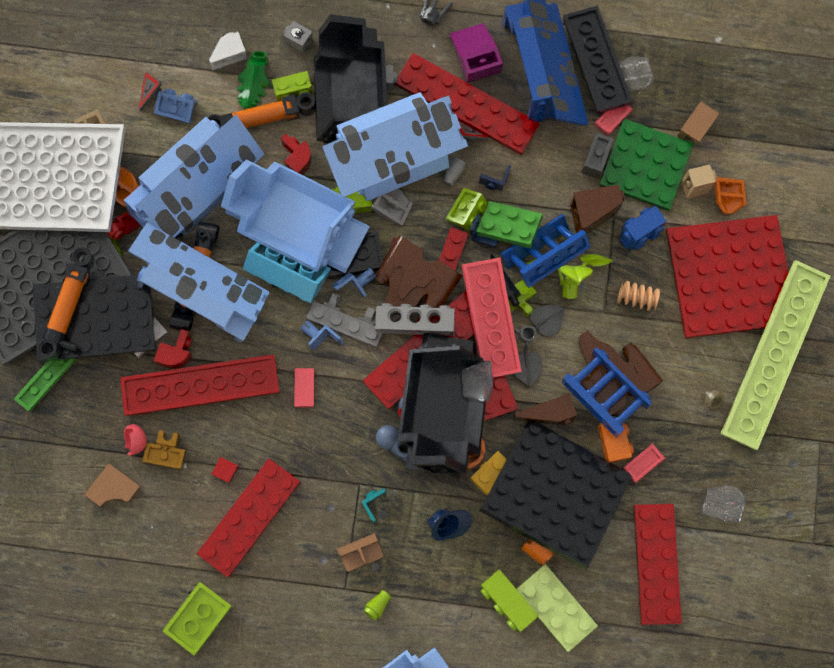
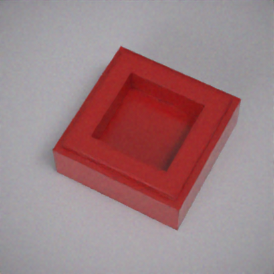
(224, 470)

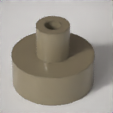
(714, 399)

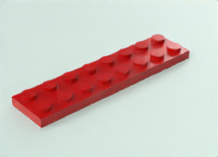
(468, 103)
(389, 378)
(199, 385)

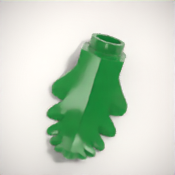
(253, 80)

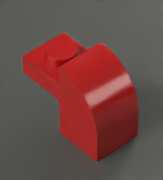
(300, 156)
(176, 356)

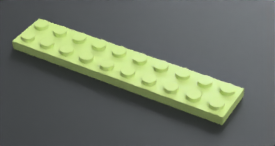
(775, 355)

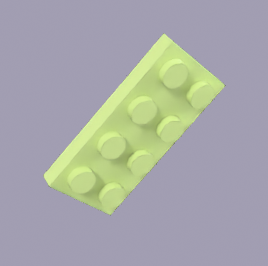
(557, 608)

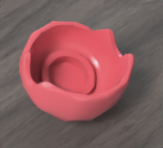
(135, 439)

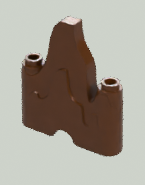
(413, 277)
(636, 369)

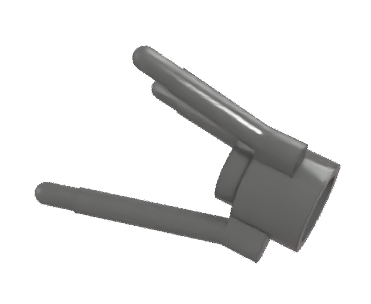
(430, 15)

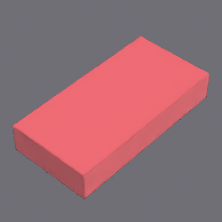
(612, 119)
(304, 388)
(644, 463)

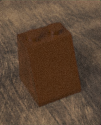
(595, 207)

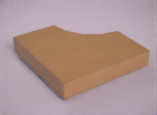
(110, 486)

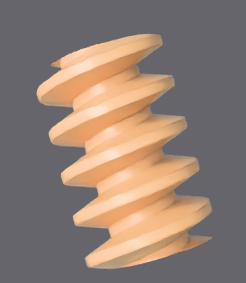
(638, 295)

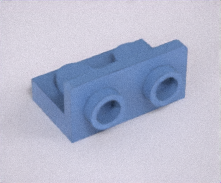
(175, 105)

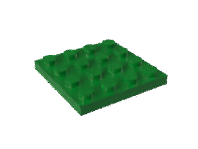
(647, 164)

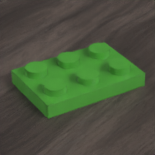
(509, 224)

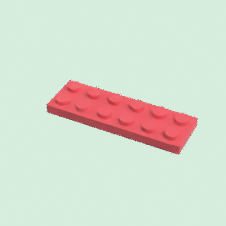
(491, 316)

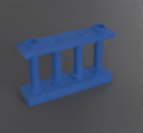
(553, 259)
(600, 411)

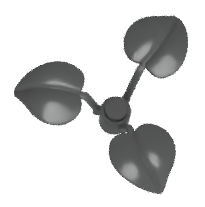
(548, 322)

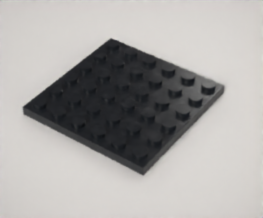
(556, 494)

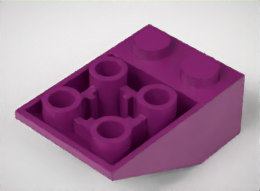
(476, 52)

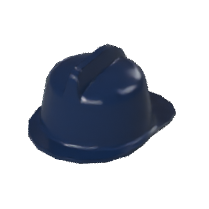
(449, 524)

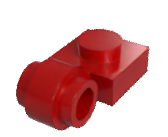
(123, 224)

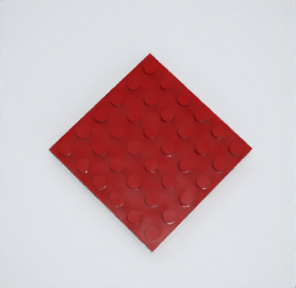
(727, 274)

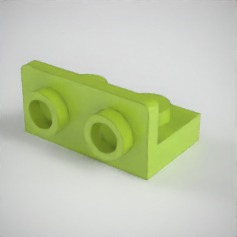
(292, 85)
(466, 208)

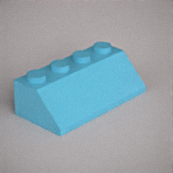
(285, 272)

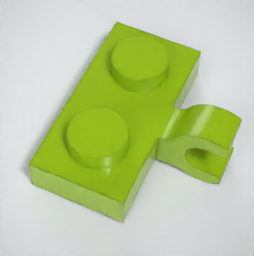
(526, 294)

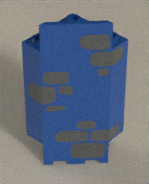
(546, 61)

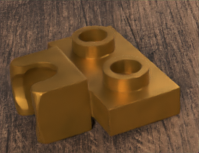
(165, 452)

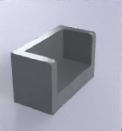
(597, 155)

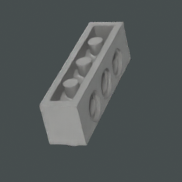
(405, 326)

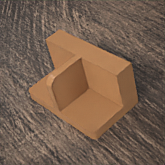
(698, 122)
(360, 552)

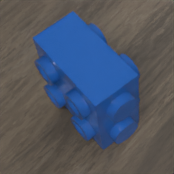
(642, 228)

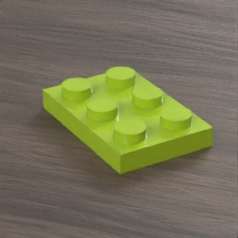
(197, 618)

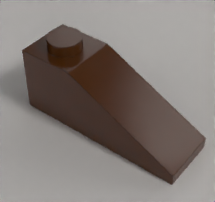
(551, 412)

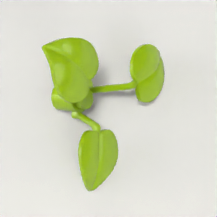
(577, 274)

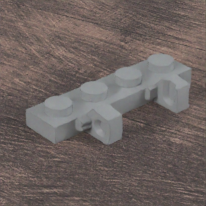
(358, 329)

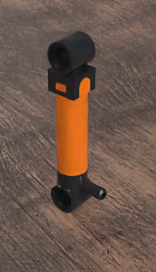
(286, 109)
(205, 238)
(76, 277)

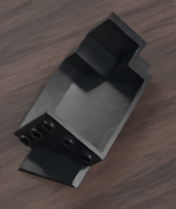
(347, 74)
(435, 416)

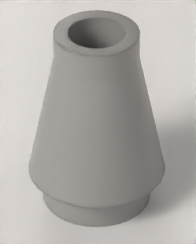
(455, 169)

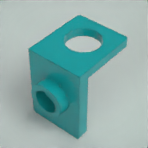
(370, 497)

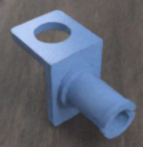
(358, 282)
(319, 336)

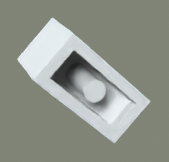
(228, 51)

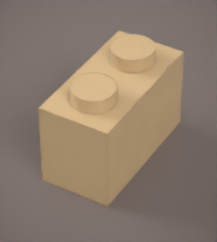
(698, 181)

